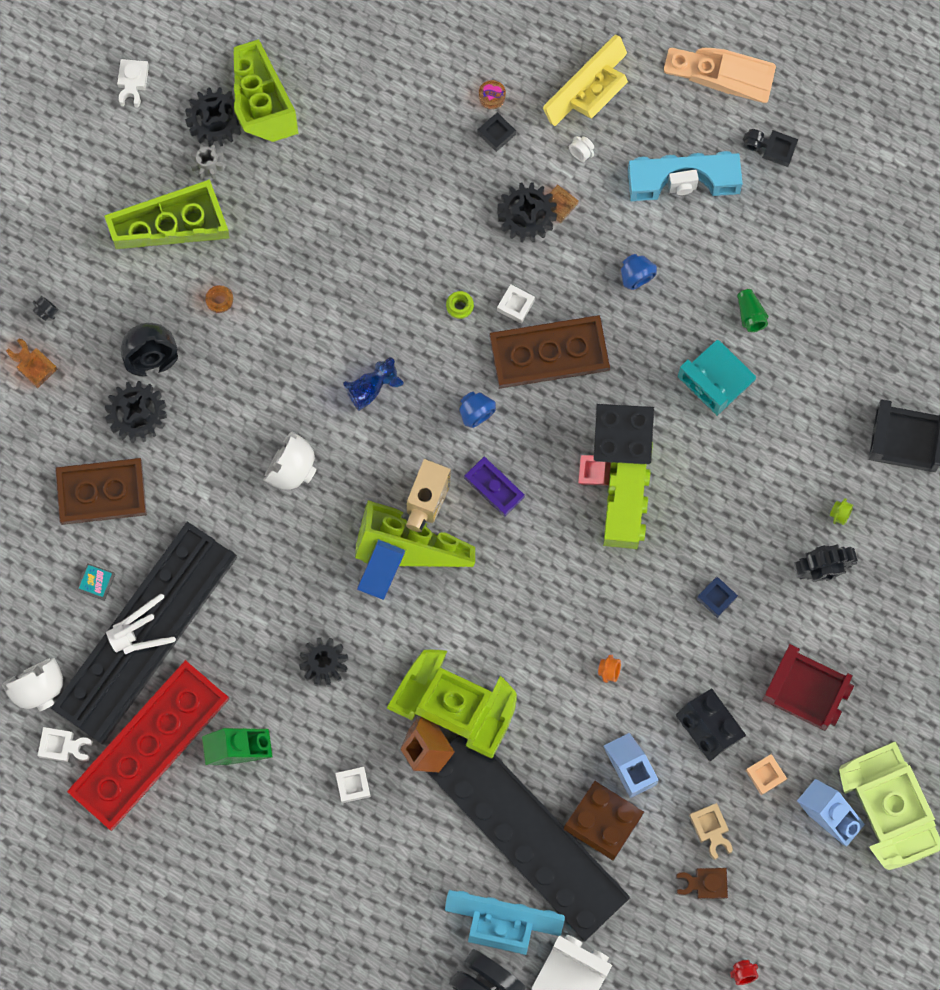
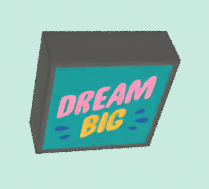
(96, 582)

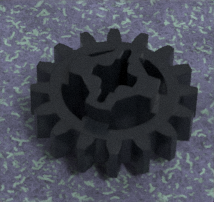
(218, 127)
(516, 215)
(141, 400)
(825, 563)

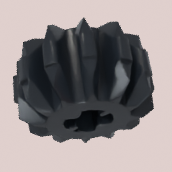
(313, 667)

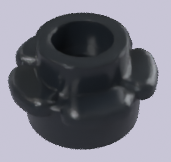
(44, 308)

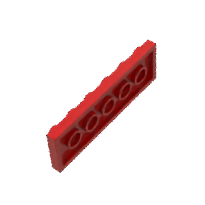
(148, 745)

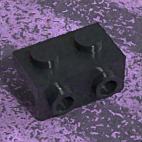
(710, 724)

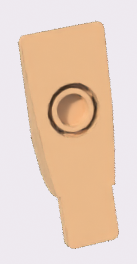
(723, 71)

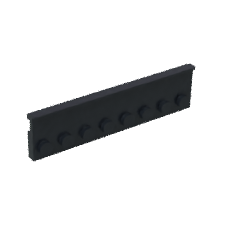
(113, 680)
(530, 838)

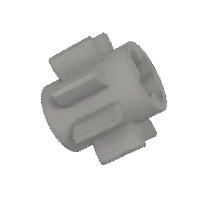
(210, 167)

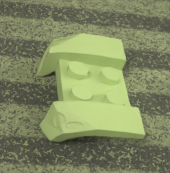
(892, 806)

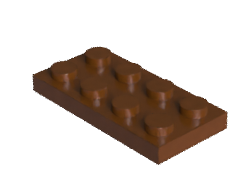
(549, 351)

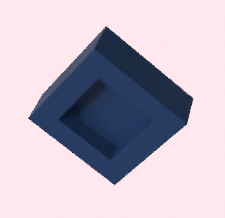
(717, 597)

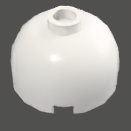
(291, 464)
(35, 686)

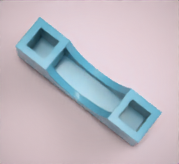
(717, 172)

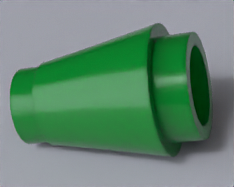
(751, 311)

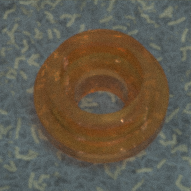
(219, 291)

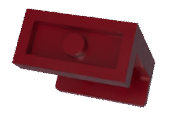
(808, 689)

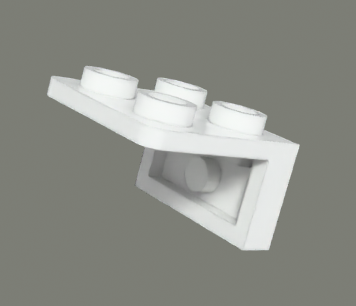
(572, 967)

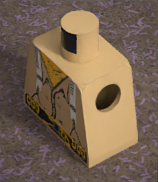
(427, 494)

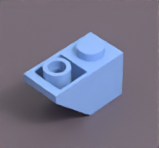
(631, 765)
(831, 811)

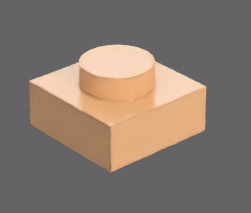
(766, 774)

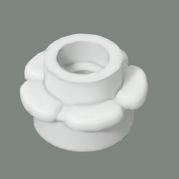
(582, 148)

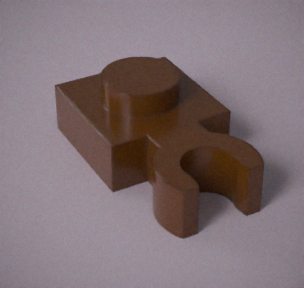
(709, 883)

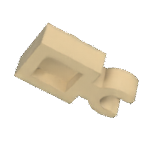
(710, 826)

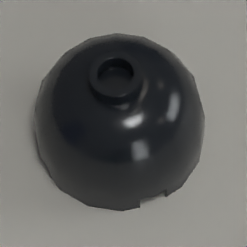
(148, 348)

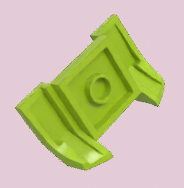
(455, 702)

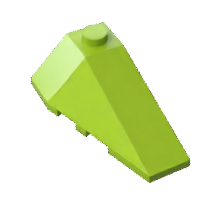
(260, 96)
(420, 547)

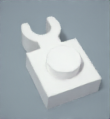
(132, 78)
(58, 745)

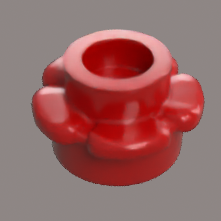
(744, 972)

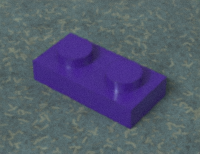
(494, 486)

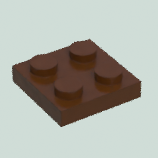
(603, 820)

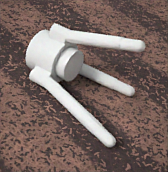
(122, 633)

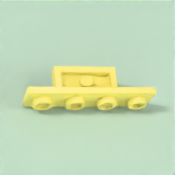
(591, 86)

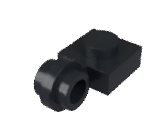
(778, 147)

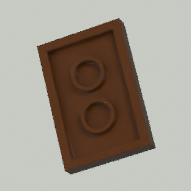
(101, 491)

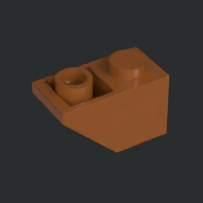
(426, 746)

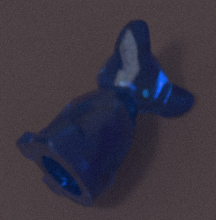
(368, 386)

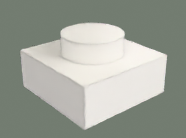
(683, 182)
(515, 304)
(353, 785)

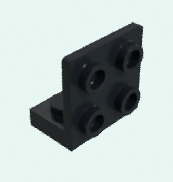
(623, 434)

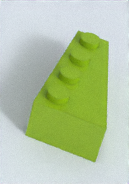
(170, 219)
(626, 505)

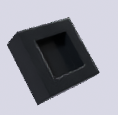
(496, 132)

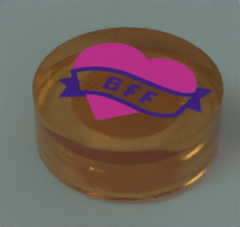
(492, 94)

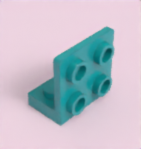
(716, 377)

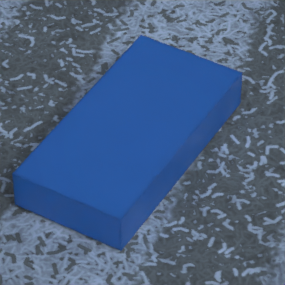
(381, 569)

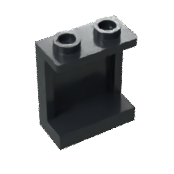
(905, 438)

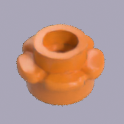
(609, 669)

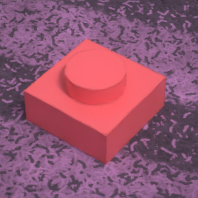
(593, 472)

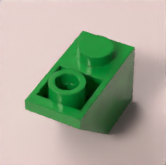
(236, 746)

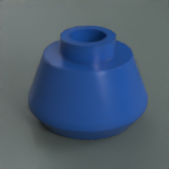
(637, 271)
(476, 409)

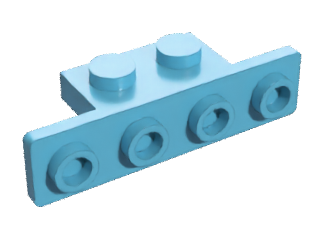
(502, 923)

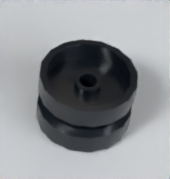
(489, 975)

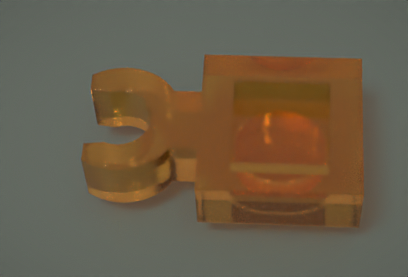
(33, 365)

